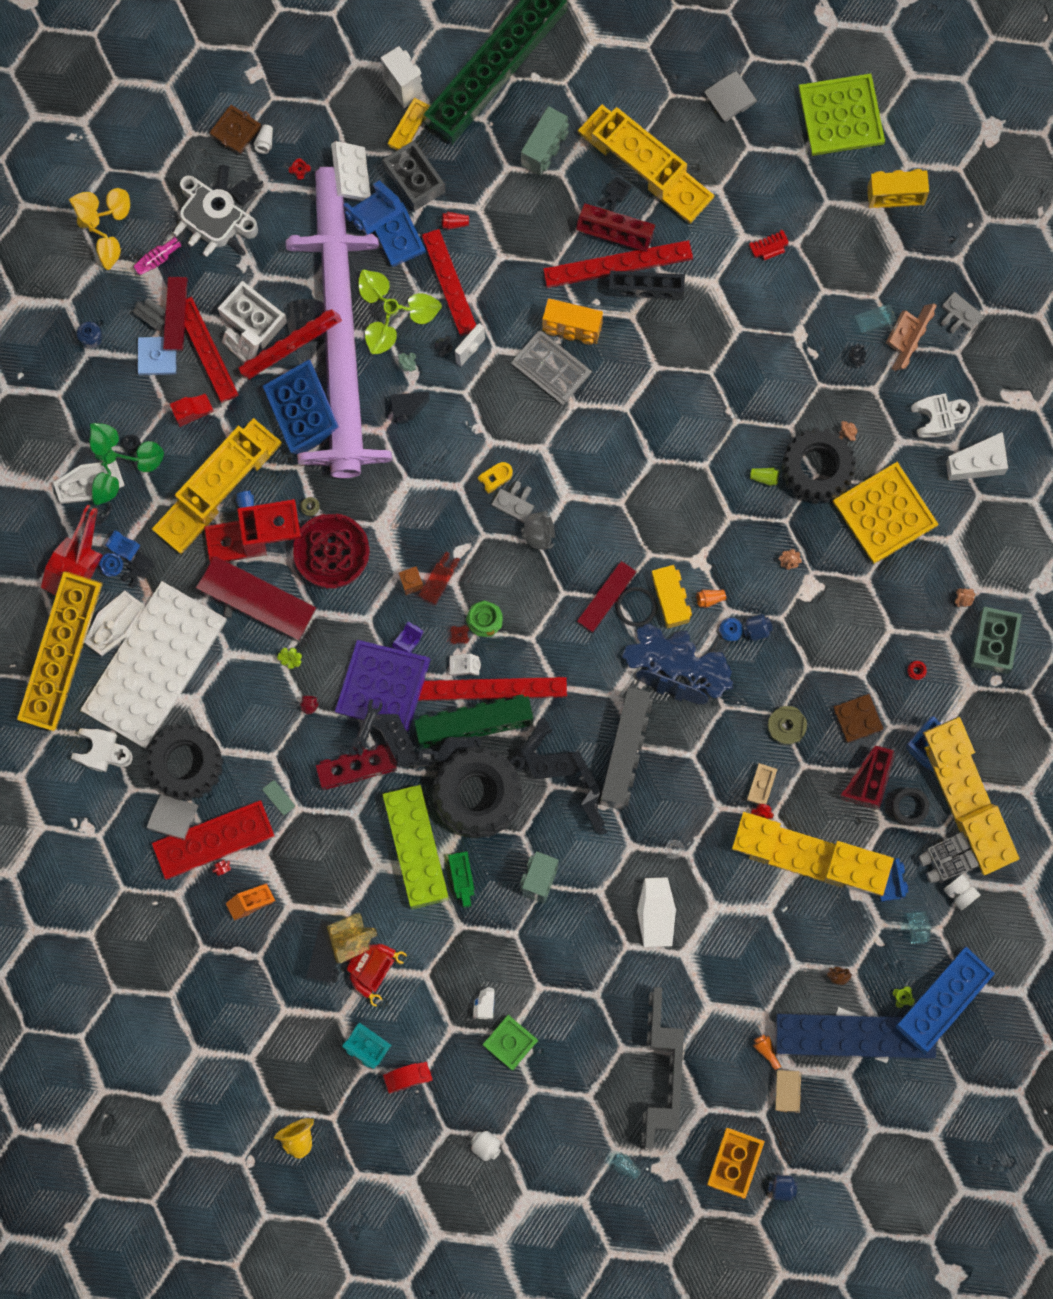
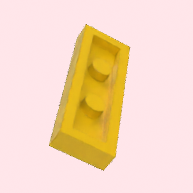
(408, 125)

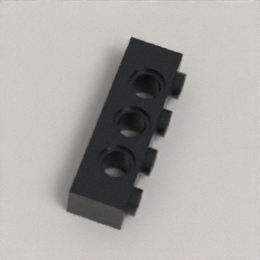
(646, 284)

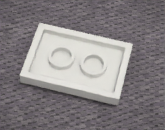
(350, 171)

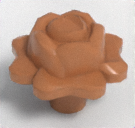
(848, 430)
(790, 559)
(964, 597)

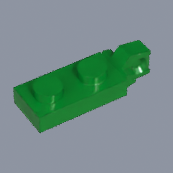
(462, 877)

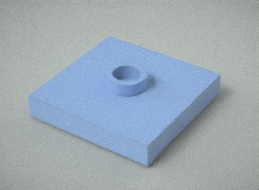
(153, 358)

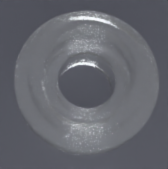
(674, 843)

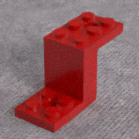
(253, 531)

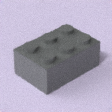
(414, 175)

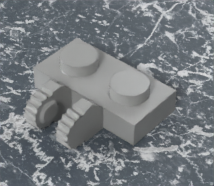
(962, 312)
(512, 505)

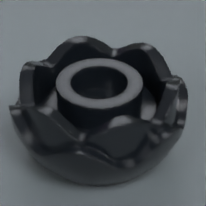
(857, 355)

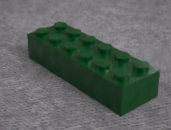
(476, 721)

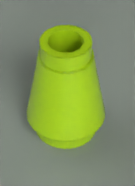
(765, 475)

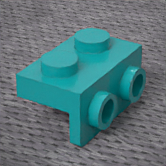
(366, 1046)

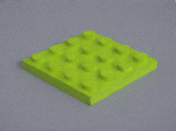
(841, 114)

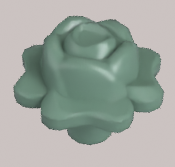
(407, 362)

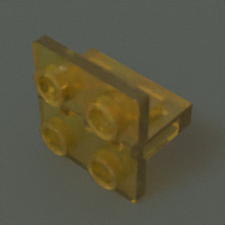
(350, 937)

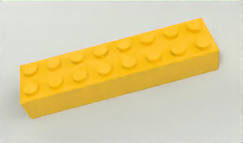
(59, 651)

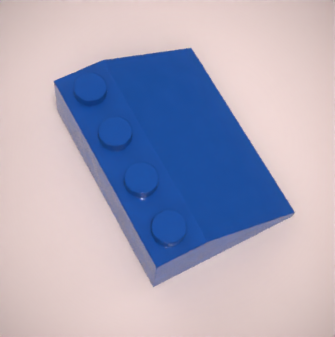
(301, 408)

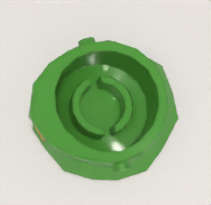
(484, 619)

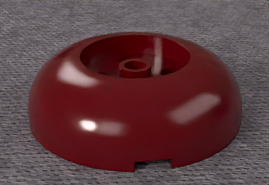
(315, 537)

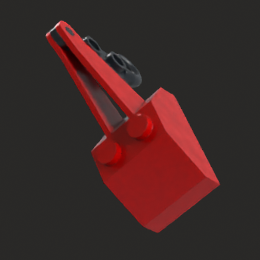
(72, 555)

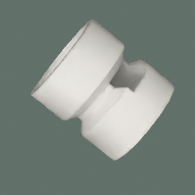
(962, 892)

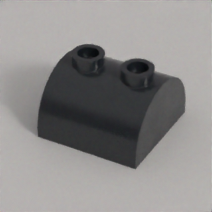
(303, 311)

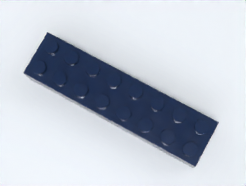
(844, 1037)

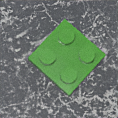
(510, 1042)

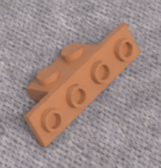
(907, 334)

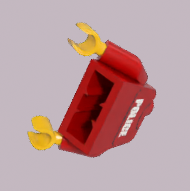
(370, 969)

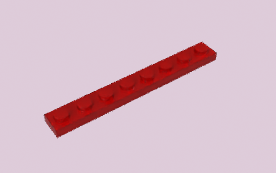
(627, 261)
(493, 689)

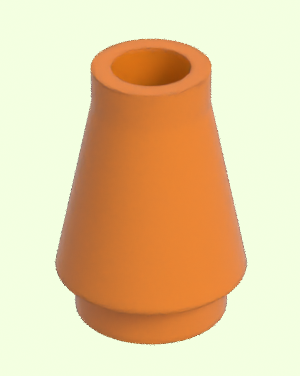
(707, 598)

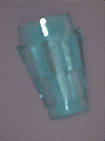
(626, 1166)

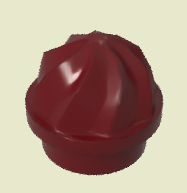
(309, 704)

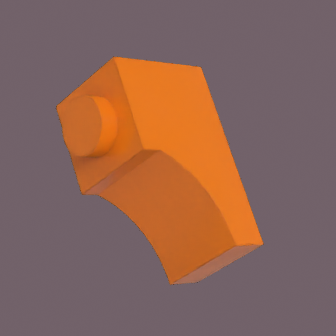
(250, 901)

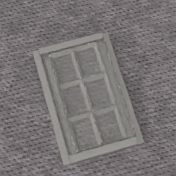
(551, 367)

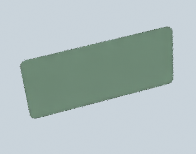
(278, 797)

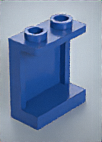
(375, 209)

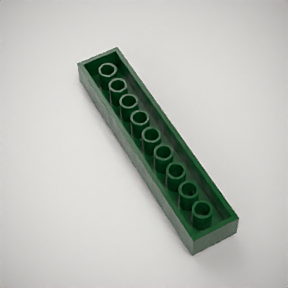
(492, 66)

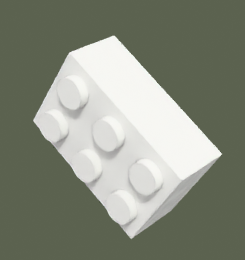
(402, 76)
(252, 312)

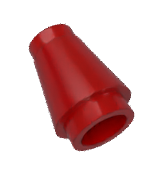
(454, 220)

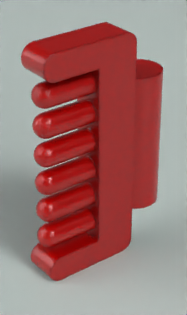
(772, 249)

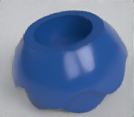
(108, 559)
(730, 635)

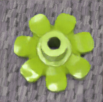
(289, 657)

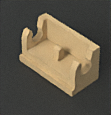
(788, 1091)

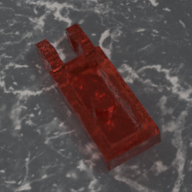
(438, 580)

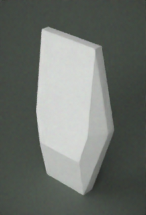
(77, 484)
(113, 623)
(656, 912)

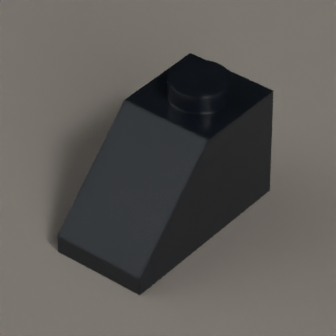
(408, 405)

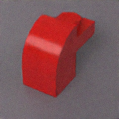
(407, 1077)

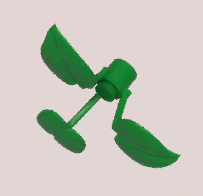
(101, 440)

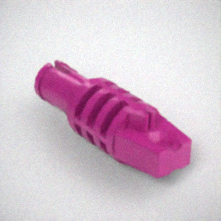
(156, 257)

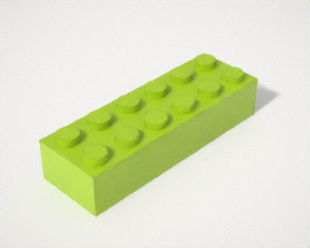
(415, 847)

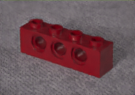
(615, 227)
(329, 781)

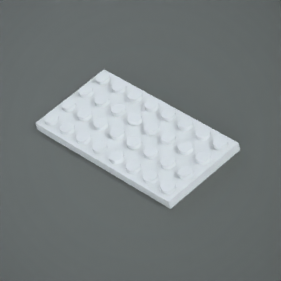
(153, 665)

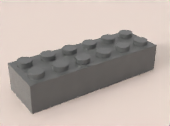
(625, 748)

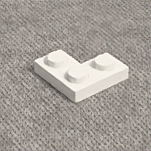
(243, 347)

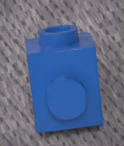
(122, 546)

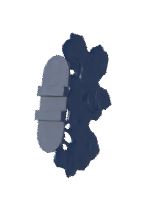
(676, 659)

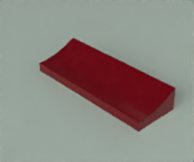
(256, 598)

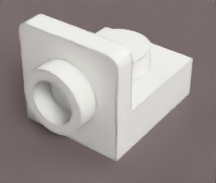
(464, 664)

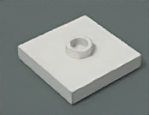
(470, 344)

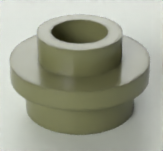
(310, 500)

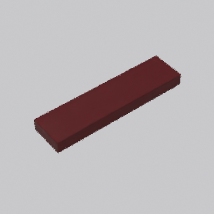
(175, 313)
(606, 597)

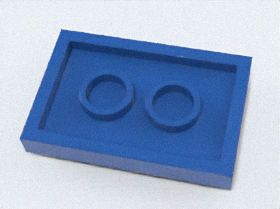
(400, 239)

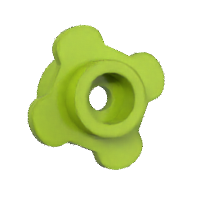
(908, 997)

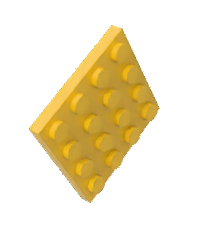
(885, 513)

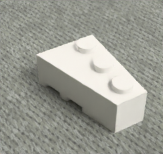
(979, 460)

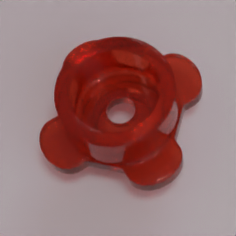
(459, 639)

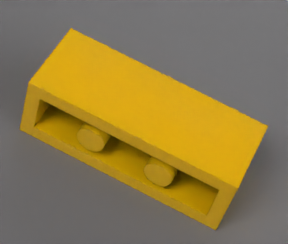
(671, 596)

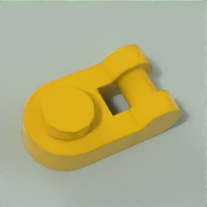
(502, 473)

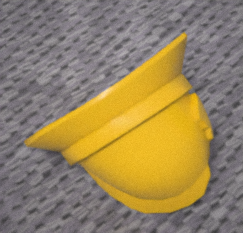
(297, 1137)

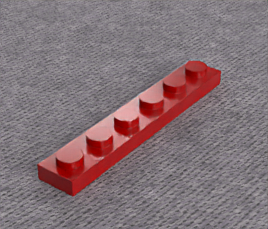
(449, 282)
(291, 343)
(208, 353)

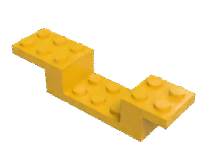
(649, 158)
(213, 482)
(975, 816)
(811, 857)

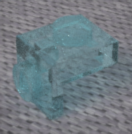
(919, 927)

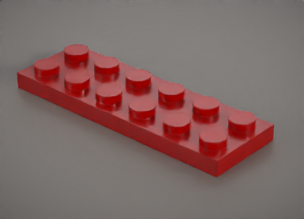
(214, 840)

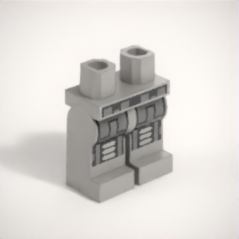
(942, 862)

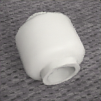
(485, 1145)

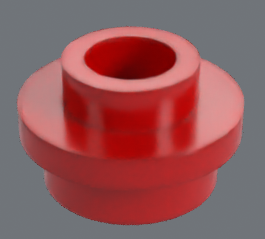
(917, 664)

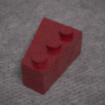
(871, 779)

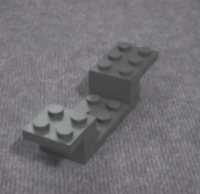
(663, 1040)

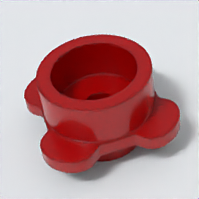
(299, 163)
(763, 810)
(221, 867)

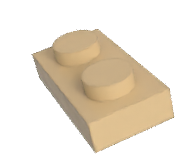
(762, 784)

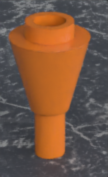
(765, 1047)

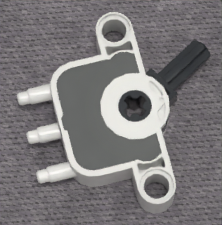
(205, 220)

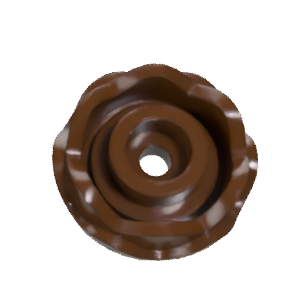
(839, 976)

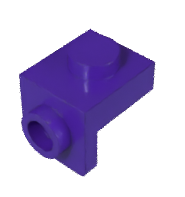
(408, 638)

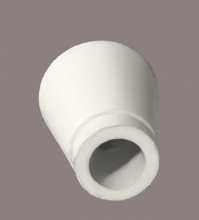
(264, 140)

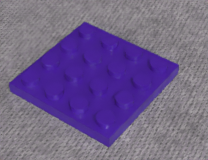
(386, 678)

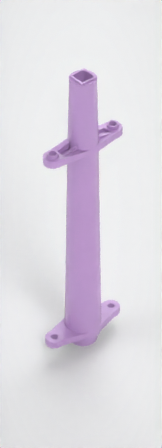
(346, 442)

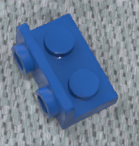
(895, 887)

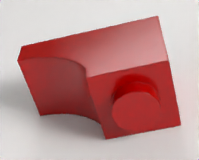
(191, 409)

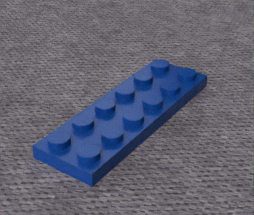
(945, 1000)

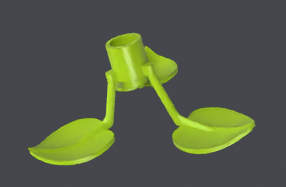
(379, 336)

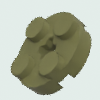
(779, 717)

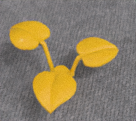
(85, 207)

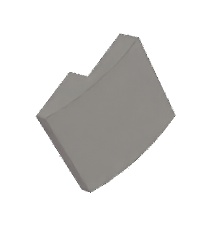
(730, 96)
(172, 817)

